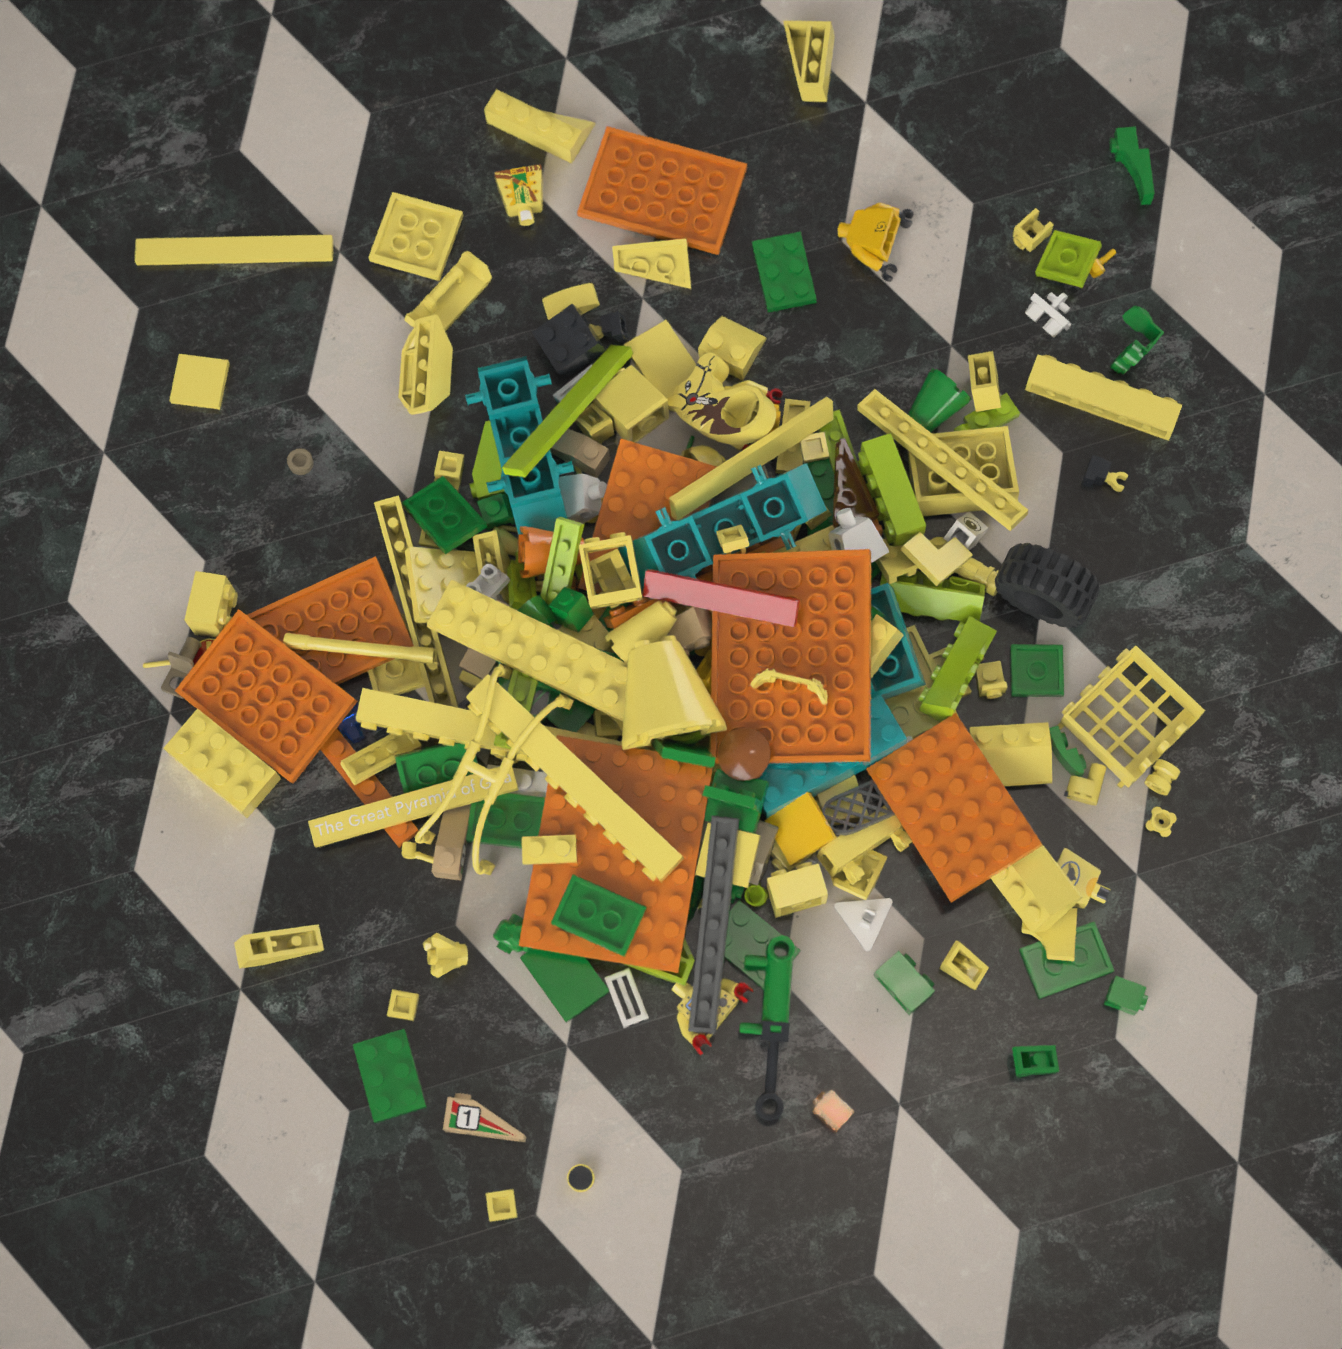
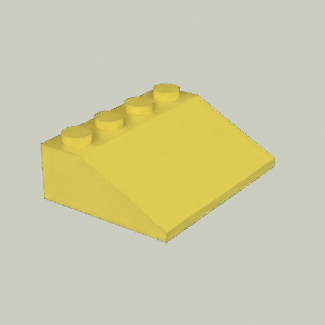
(984, 449)

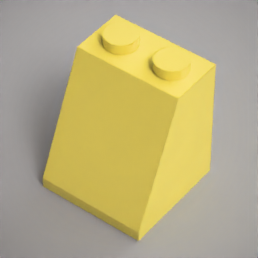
(632, 404)

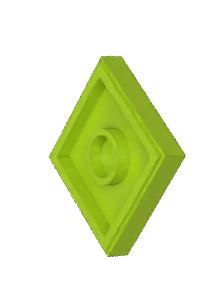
(1068, 258)

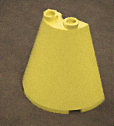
(665, 695)

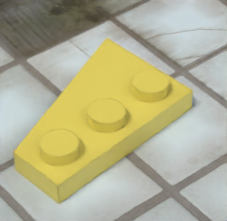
(655, 261)
(897, 563)

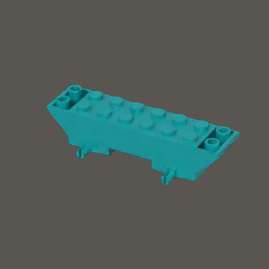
(514, 414)
(764, 511)

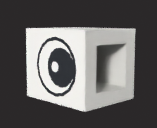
(967, 530)

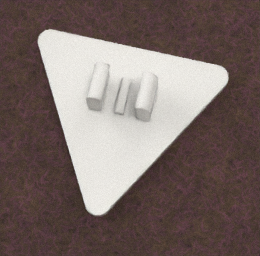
(864, 918)

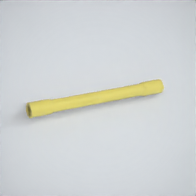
(413, 653)

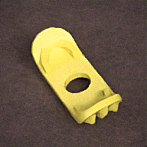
(771, 675)

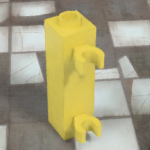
(846, 849)

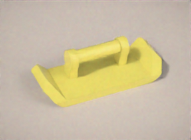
(454, 291)

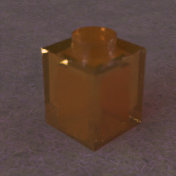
(832, 1110)

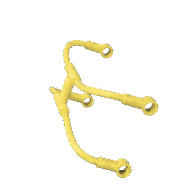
(497, 779)

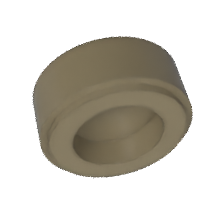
(300, 461)

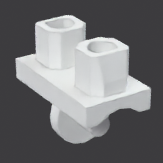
(1057, 321)
(490, 581)

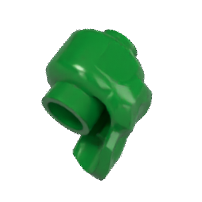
(508, 934)

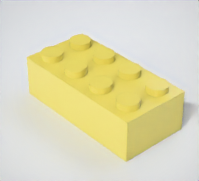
(222, 763)

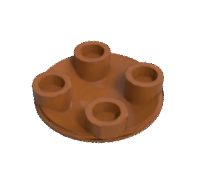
(744, 754)

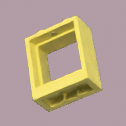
(613, 598)

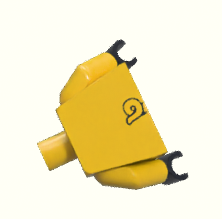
(873, 235)

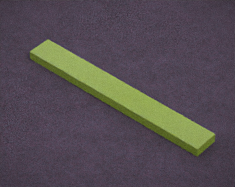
(567, 411)

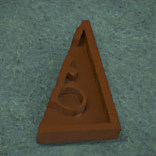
(850, 486)

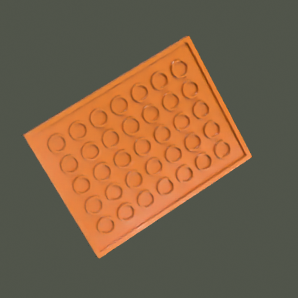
(826, 644)
(672, 803)

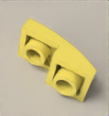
(582, 296)

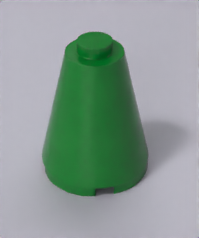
(937, 401)

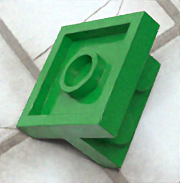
(736, 800)

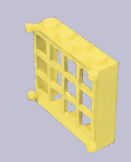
(1158, 745)

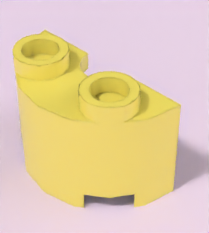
(611, 573)

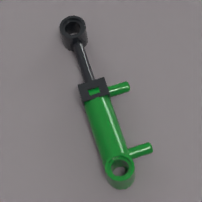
(775, 1015)

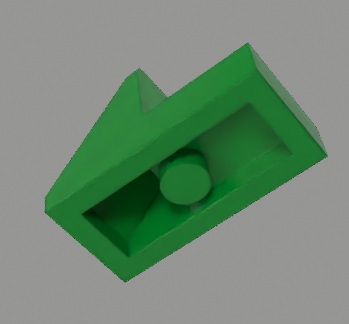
(1035, 1060)

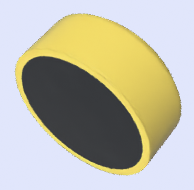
(580, 1178)

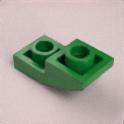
(1069, 759)

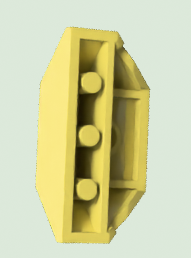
(425, 366)

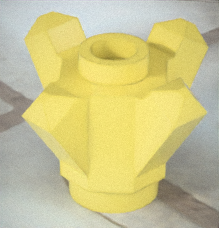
(444, 954)

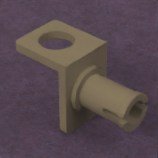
(181, 664)

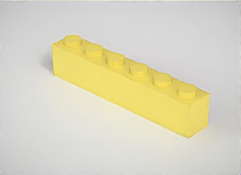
(1103, 396)

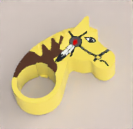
(712, 409)

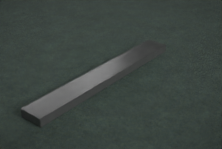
(713, 925)

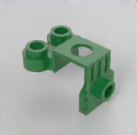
(1141, 322)

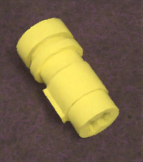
(977, 572)

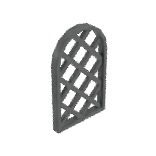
(889, 813)

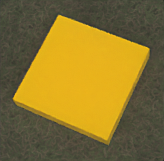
(801, 828)

